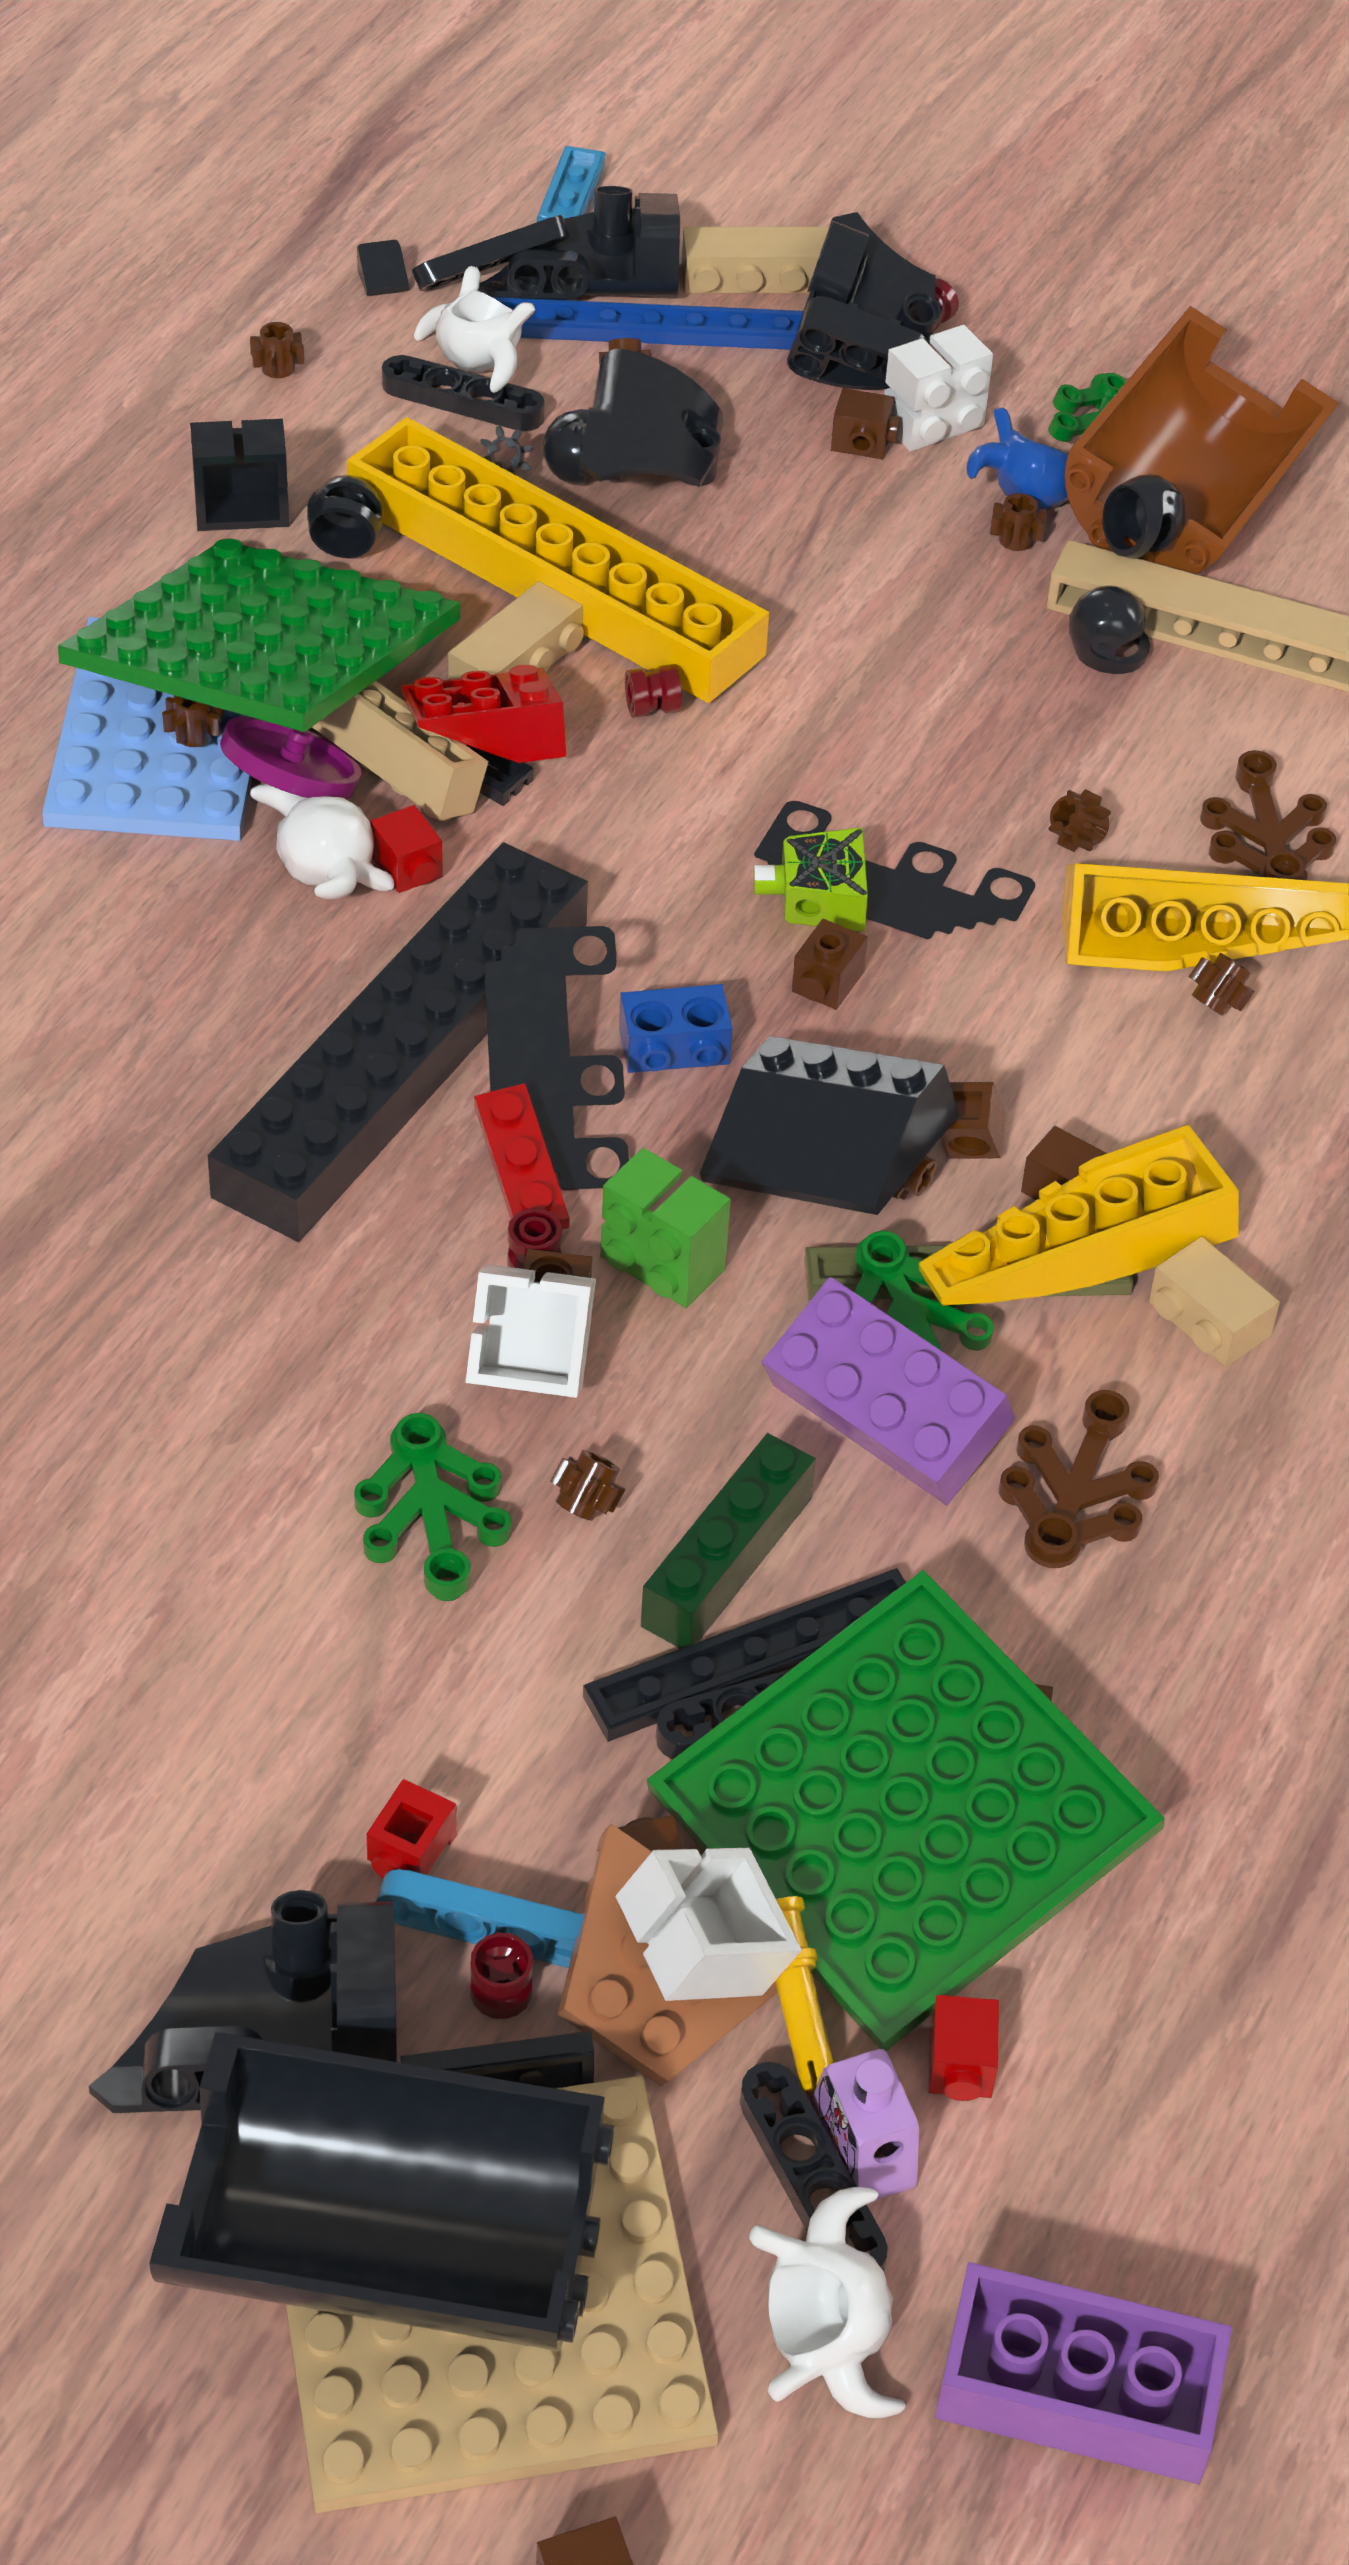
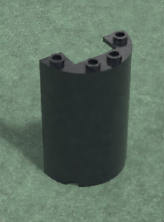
(388, 2193)

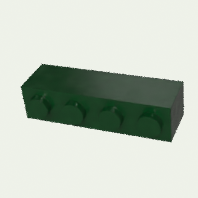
(727, 1542)

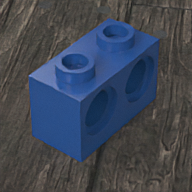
(675, 1028)

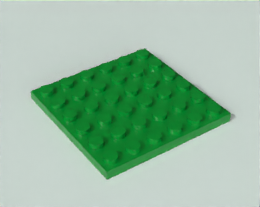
(261, 634)
(910, 1804)

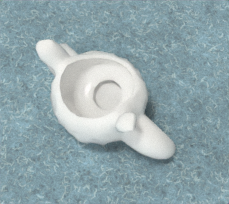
(477, 331)
(324, 842)
(828, 2307)

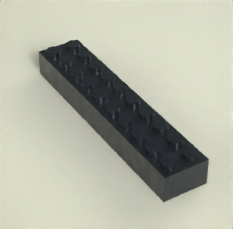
(386, 1049)

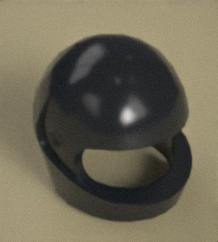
(564, 445)
(1145, 511)
(344, 516)
(1104, 622)

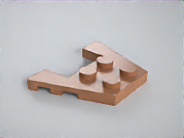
(615, 1991)

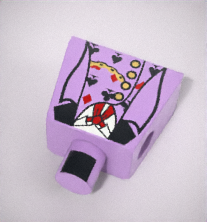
(866, 2110)

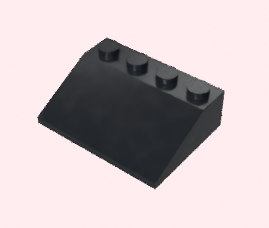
(829, 1124)

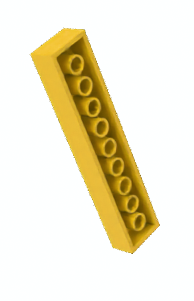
(523, 535)

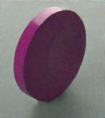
(290, 758)

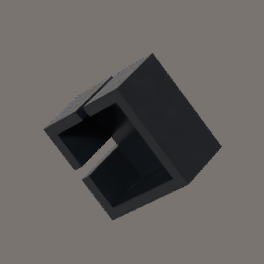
(240, 475)

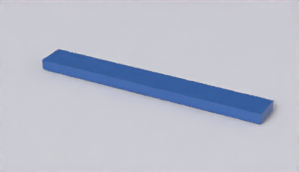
(659, 323)

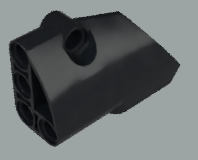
(607, 252)
(860, 308)
(650, 422)
(296, 1982)

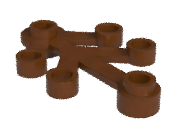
(1255, 775)
(1077, 1489)

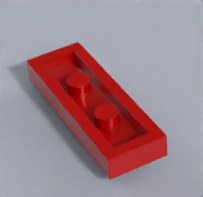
(519, 1152)

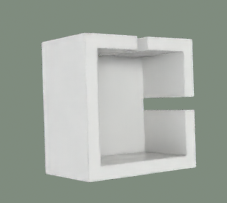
(931, 394)
(533, 1332)
(708, 1923)

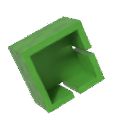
(676, 1246)

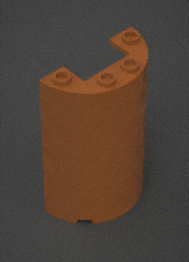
(1199, 432)

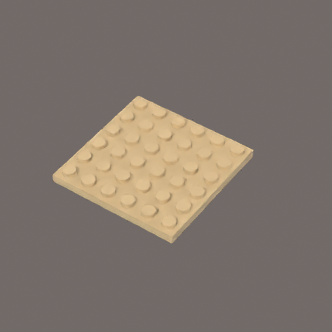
(441, 2411)

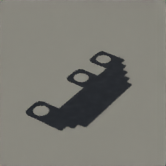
(906, 896)
(532, 1042)

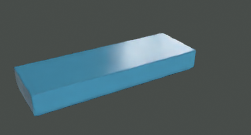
(573, 183)

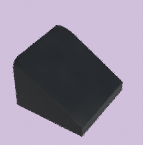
(382, 267)

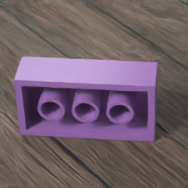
(889, 1390)
(1084, 2373)

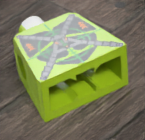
(819, 879)

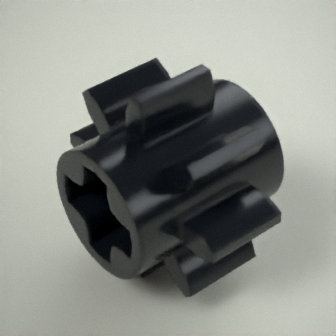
(494, 447)

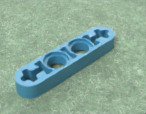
(473, 1913)

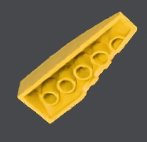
(1179, 916)
(1102, 1225)

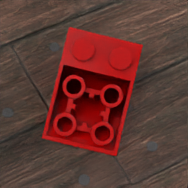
(500, 713)

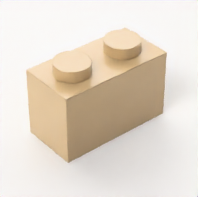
(1213, 1302)

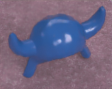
(1022, 464)

